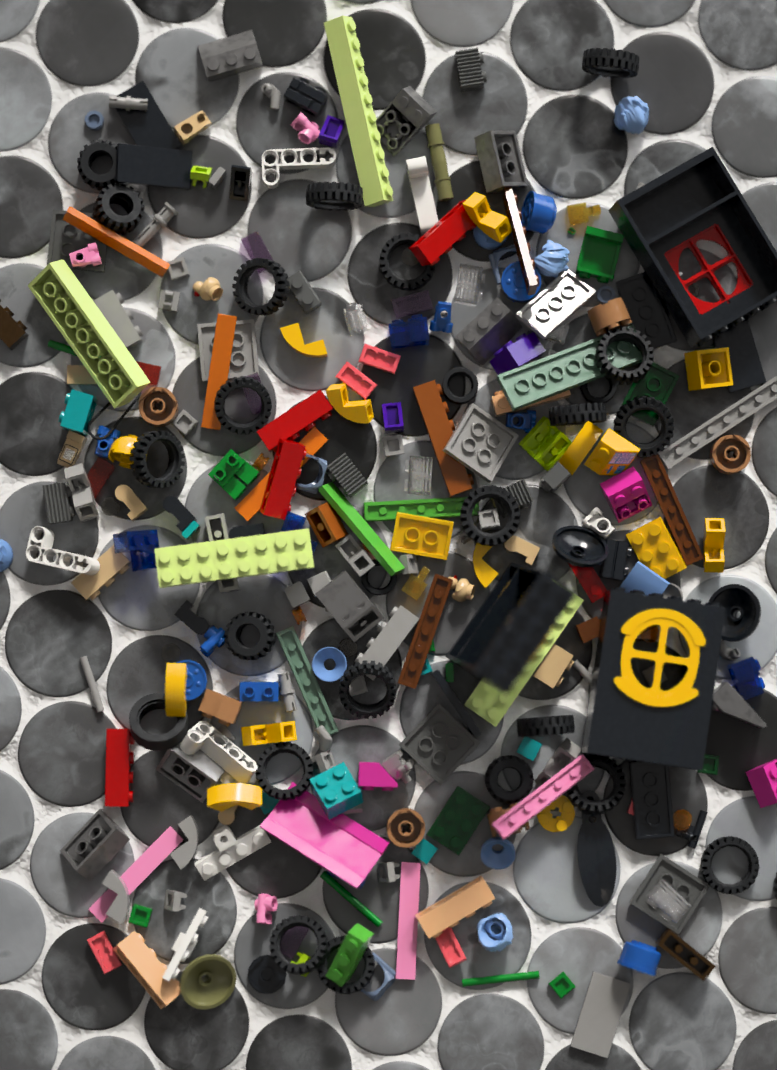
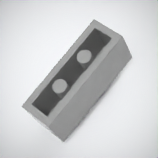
(119, 319)

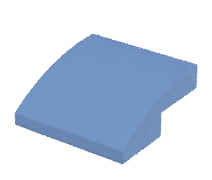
(645, 580)

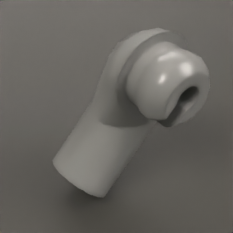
(272, 93)
(728, 653)
(325, 738)

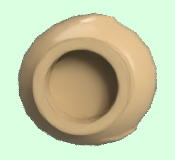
(208, 290)
(463, 589)

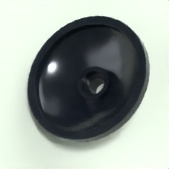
(580, 546)
(736, 599)

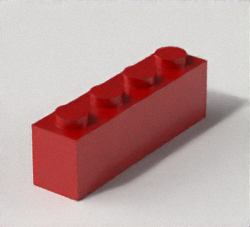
(443, 235)
(296, 420)
(282, 479)
(118, 768)

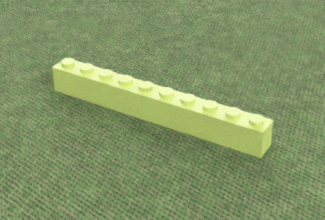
(358, 111)

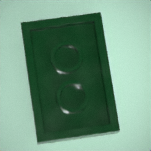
(657, 384)
(458, 820)

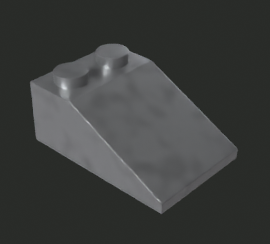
(731, 703)

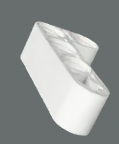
(298, 163)
(422, 193)
(62, 559)
(220, 750)

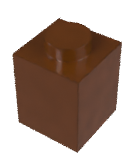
(589, 629)

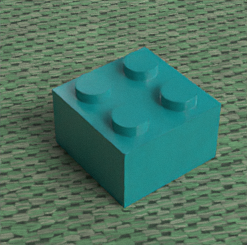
(78, 412)
(336, 790)

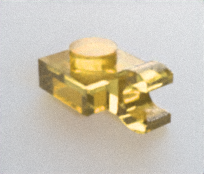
(579, 213)
(415, 585)

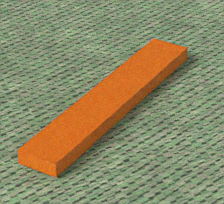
(116, 241)
(218, 367)
(252, 502)

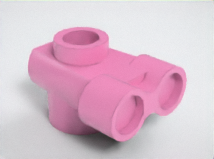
(307, 130)
(90, 256)
(265, 905)

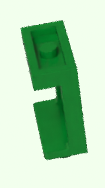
(599, 254)

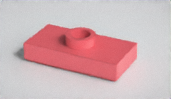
(379, 359)
(356, 380)
(450, 948)
(104, 952)

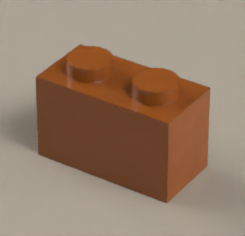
(326, 524)

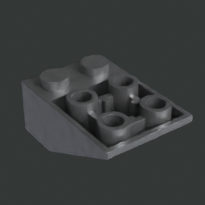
(403, 120)
(349, 606)

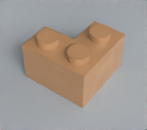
(220, 706)

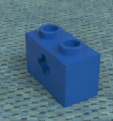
(259, 691)

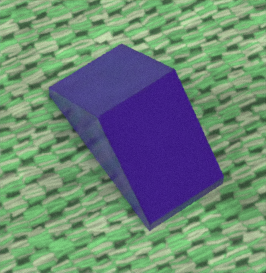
(331, 132)
(393, 417)

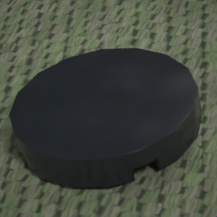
(266, 975)

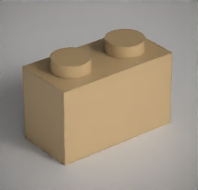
(553, 666)

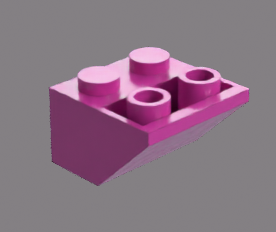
(626, 494)
(374, 775)
(764, 783)

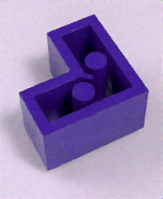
(517, 354)

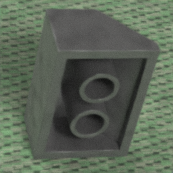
(230, 56)
(500, 160)
(489, 331)
(190, 772)
(94, 845)

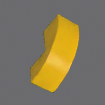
(490, 222)
(294, 339)
(355, 411)
(580, 447)
(713, 545)
(483, 572)
(176, 689)
(268, 733)
(228, 795)

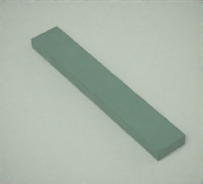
(306, 679)

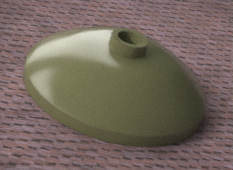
(213, 988)

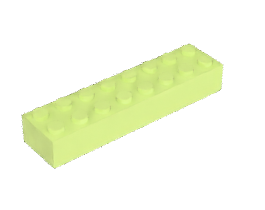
(88, 333)
(234, 558)
(492, 703)

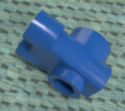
(442, 322)
(526, 420)
(102, 431)
(215, 637)

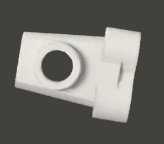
(596, 520)

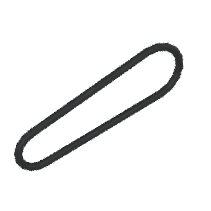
(116, 424)

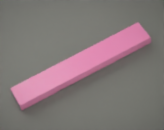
(542, 796)
(139, 870)
(407, 921)

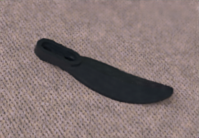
(596, 857)

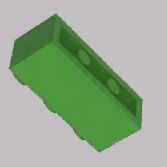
(349, 955)

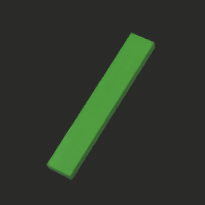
(423, 507)
(361, 529)

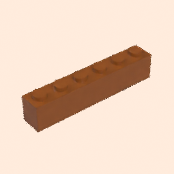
(439, 432)

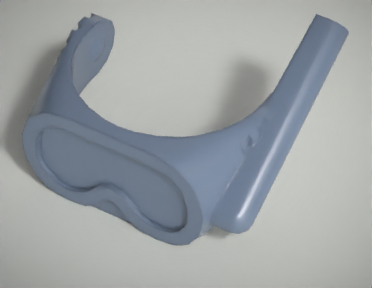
(494, 259)
(318, 482)
(388, 981)

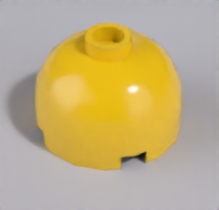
(121, 450)

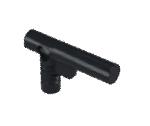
(693, 830)

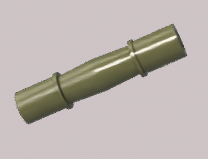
(439, 162)

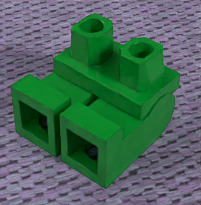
(233, 465)

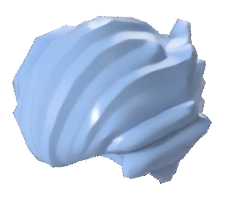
(631, 115)
(552, 260)
(495, 932)

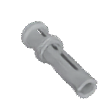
(159, 220)

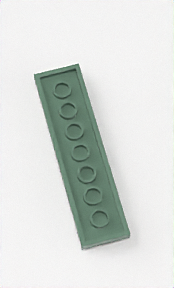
(563, 371)

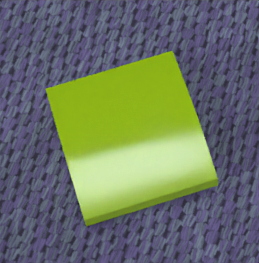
(545, 443)

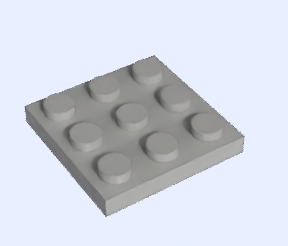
(244, 350)
(480, 443)

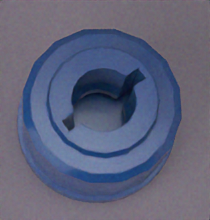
(538, 212)
(513, 283)
(195, 679)
(640, 957)

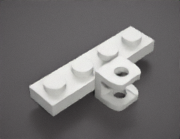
(230, 849)
(185, 945)

